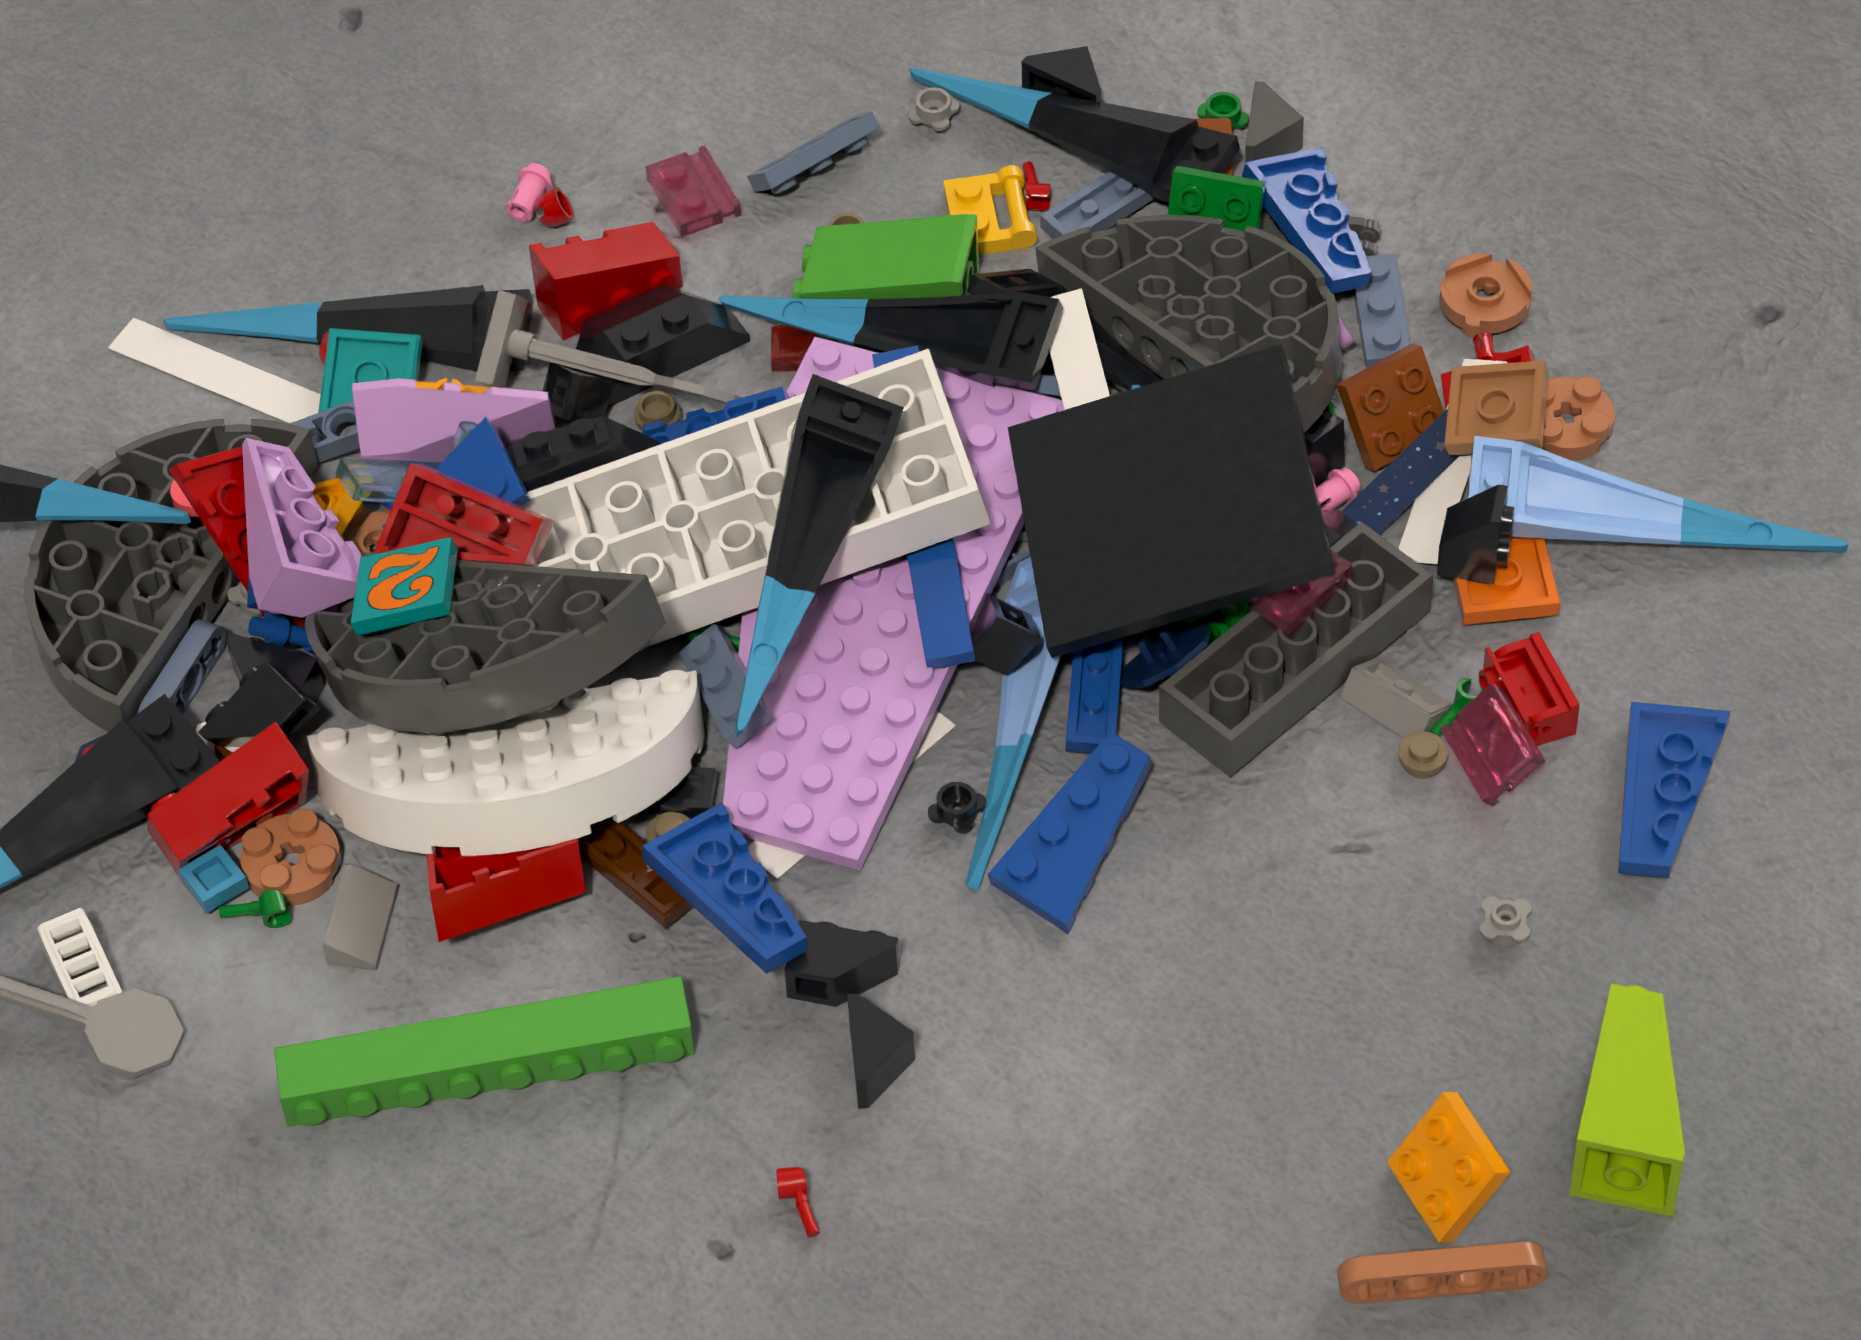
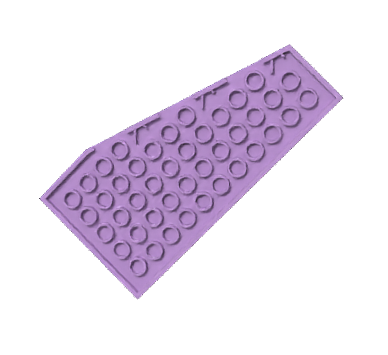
(855, 674)

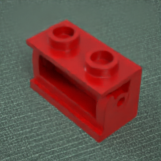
(1533, 687)

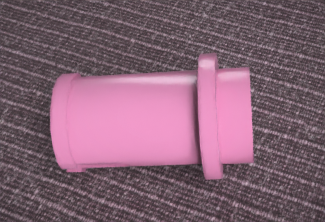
(532, 184)
(1338, 488)

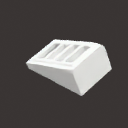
(71, 935)

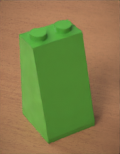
(891, 259)

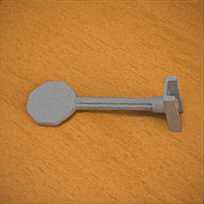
(507, 341)
(125, 1031)

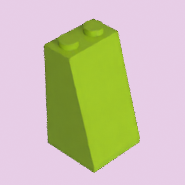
(1631, 1121)

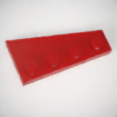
(218, 496)

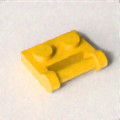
(975, 195)

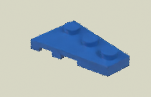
(486, 465)

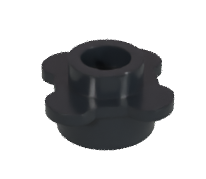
(957, 795)

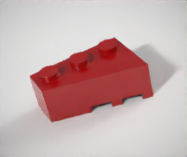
(600, 273)
(480, 523)
(230, 798)
(496, 887)

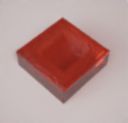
(788, 347)

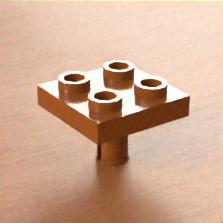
(1390, 405)

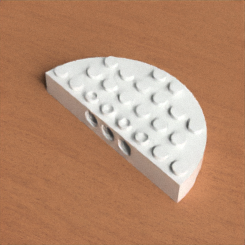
(515, 779)

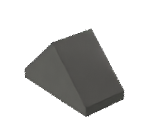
(1273, 125)

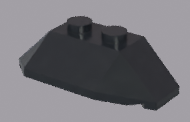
(663, 333)
(573, 449)

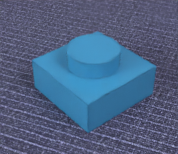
(213, 878)

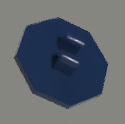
(1165, 654)

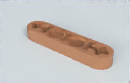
(1442, 1272)

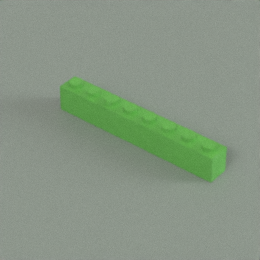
(483, 1052)

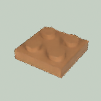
(1496, 403)

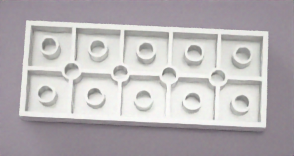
(707, 503)

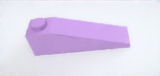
(420, 423)
(292, 543)

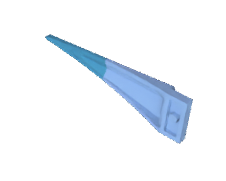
(1581, 503)
(1020, 707)

